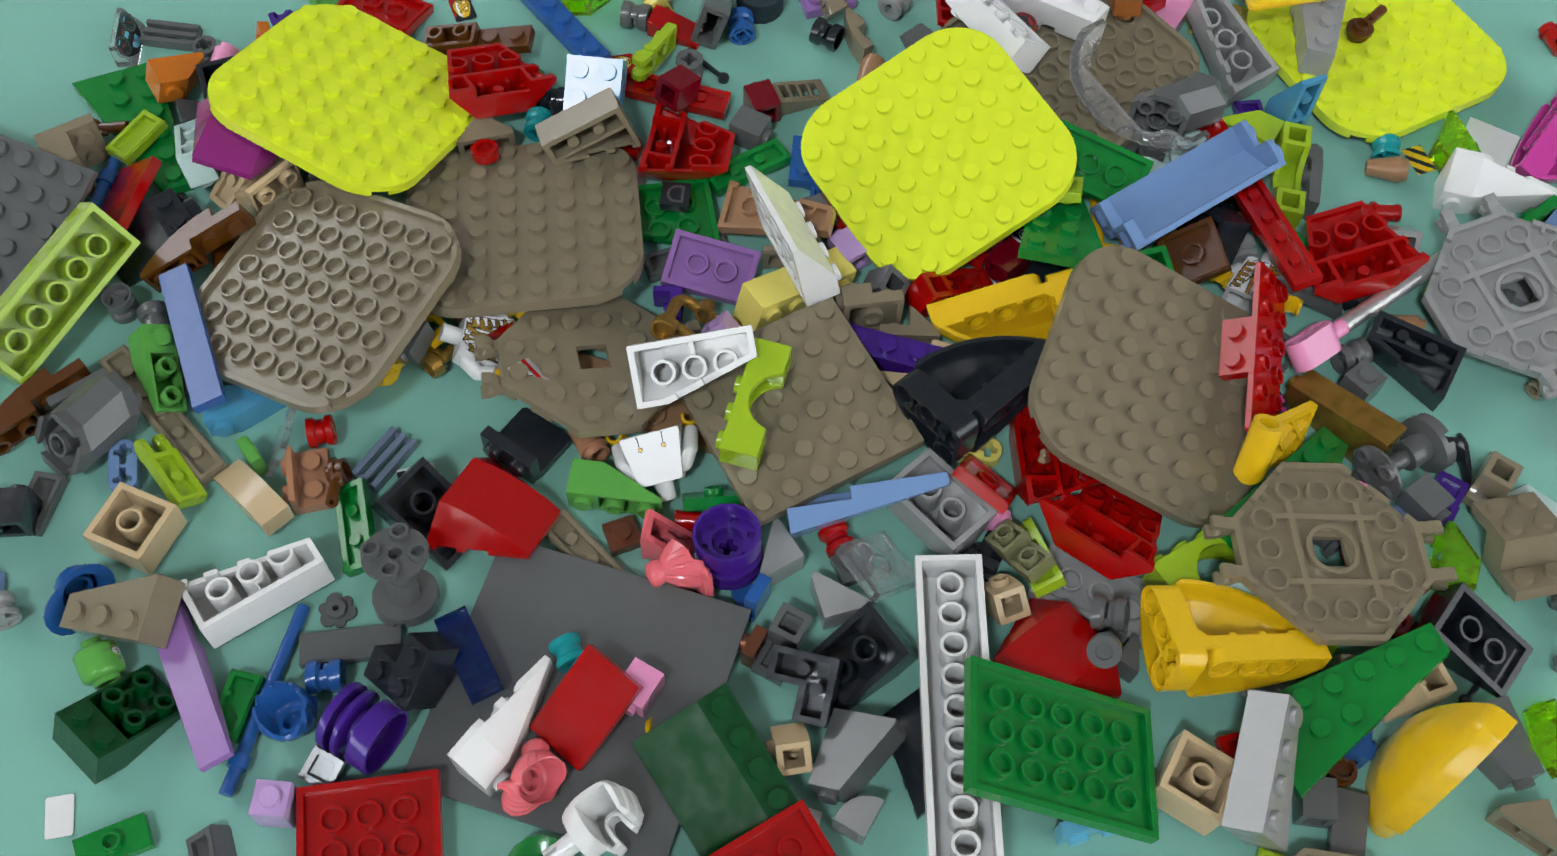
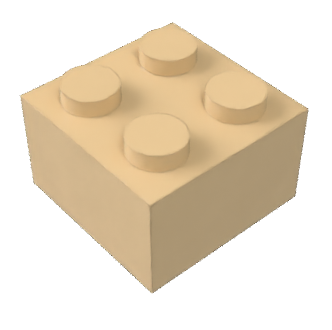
(135, 528)
(1193, 782)

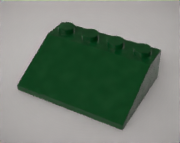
(714, 771)

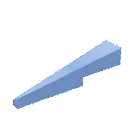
(860, 500)

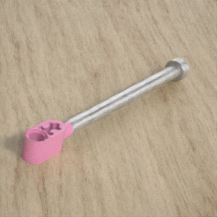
(1321, 339)

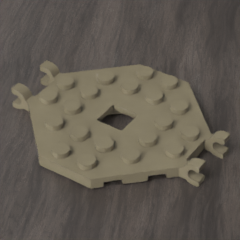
(583, 400)
(1329, 604)

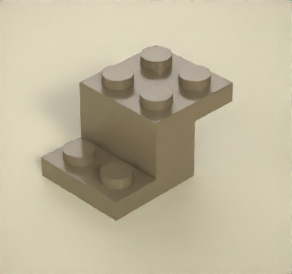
(76, 142)
(1520, 544)

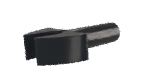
(189, 203)

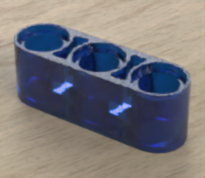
(472, 660)

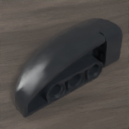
(968, 391)

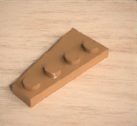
(741, 216)

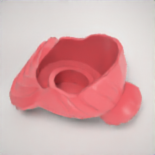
(680, 570)
(533, 779)

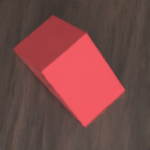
(658, 532)

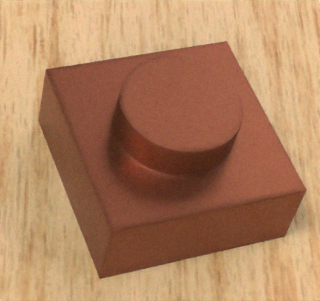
(621, 535)
(752, 644)

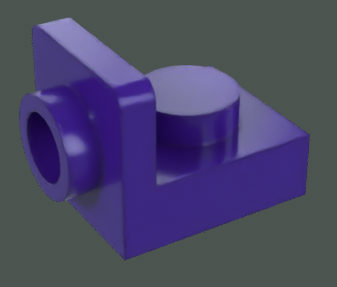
(663, 295)

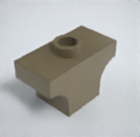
(1493, 479)

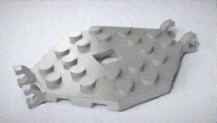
(1467, 293)

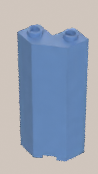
(1187, 186)

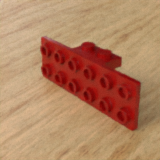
(1255, 346)

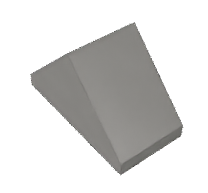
(781, 555)
(834, 601)

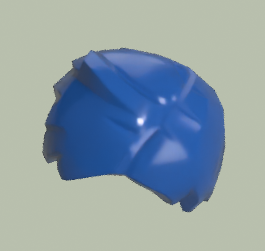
(285, 711)

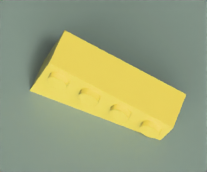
(776, 296)

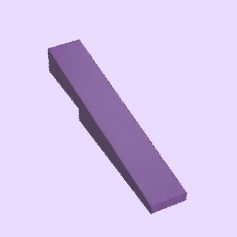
(195, 693)

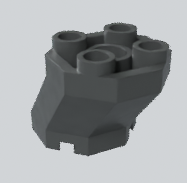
(1180, 105)
(88, 423)

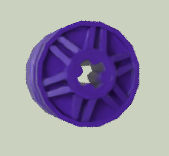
(729, 544)
(361, 728)

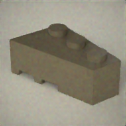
(587, 128)
(127, 611)

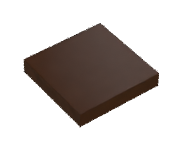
(1197, 251)

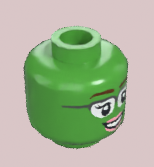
(99, 662)

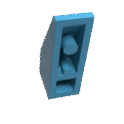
(1297, 101)
(239, 412)

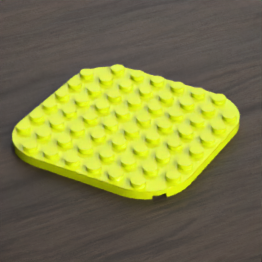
(1403, 77)
(342, 99)
(939, 153)

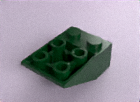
(115, 723)

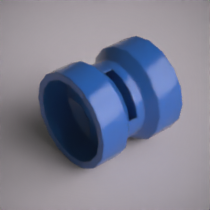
(741, 26)
(325, 676)

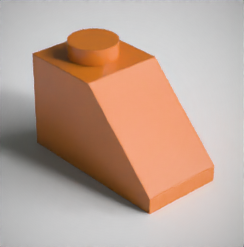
(173, 76)

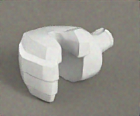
(592, 821)

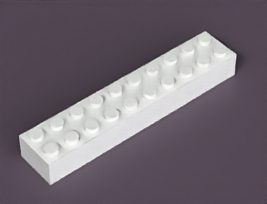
(949, 631)

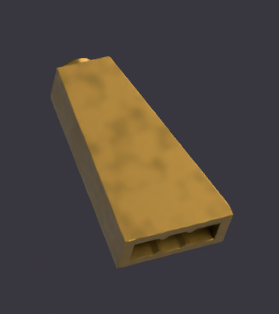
(1343, 413)

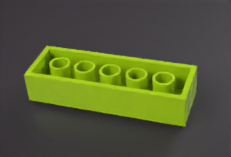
(59, 287)

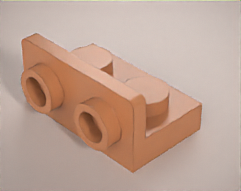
(305, 479)

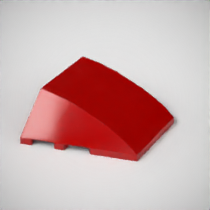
(494, 80)
(684, 148)
(1358, 253)
(1037, 479)
(491, 513)
(1104, 530)
(1054, 646)

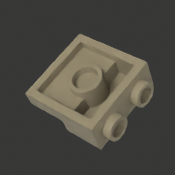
(868, 308)

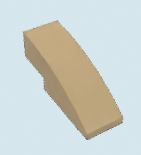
(254, 497)

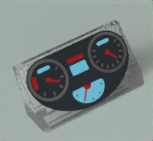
(124, 40)

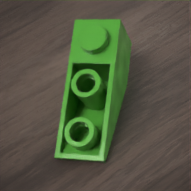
(158, 367)
(604, 488)

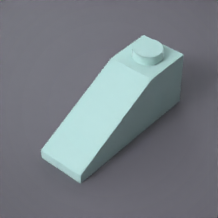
(194, 173)

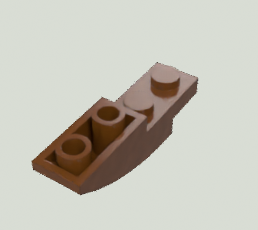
(462, 35)
(197, 239)
(28, 402)

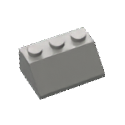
(944, 518)

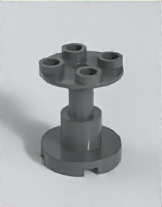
(1419, 446)
(403, 588)

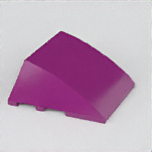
(226, 150)

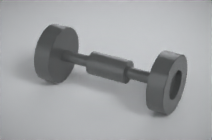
(1106, 647)

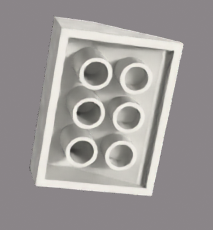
(794, 240)

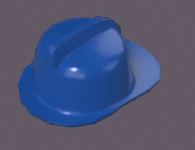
(72, 580)

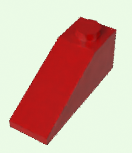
(932, 287)

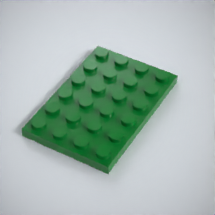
(1058, 750)

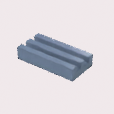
(381, 454)

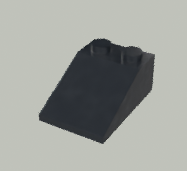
(152, 225)
(414, 502)
(1478, 639)
(872, 651)

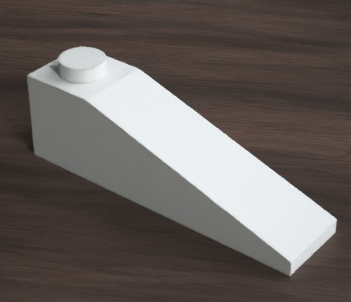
(1474, 174)
(681, 364)
(492, 747)

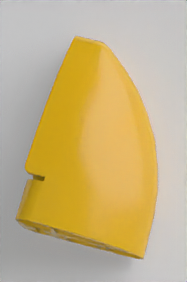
(1004, 309)
(1220, 640)
(1429, 760)

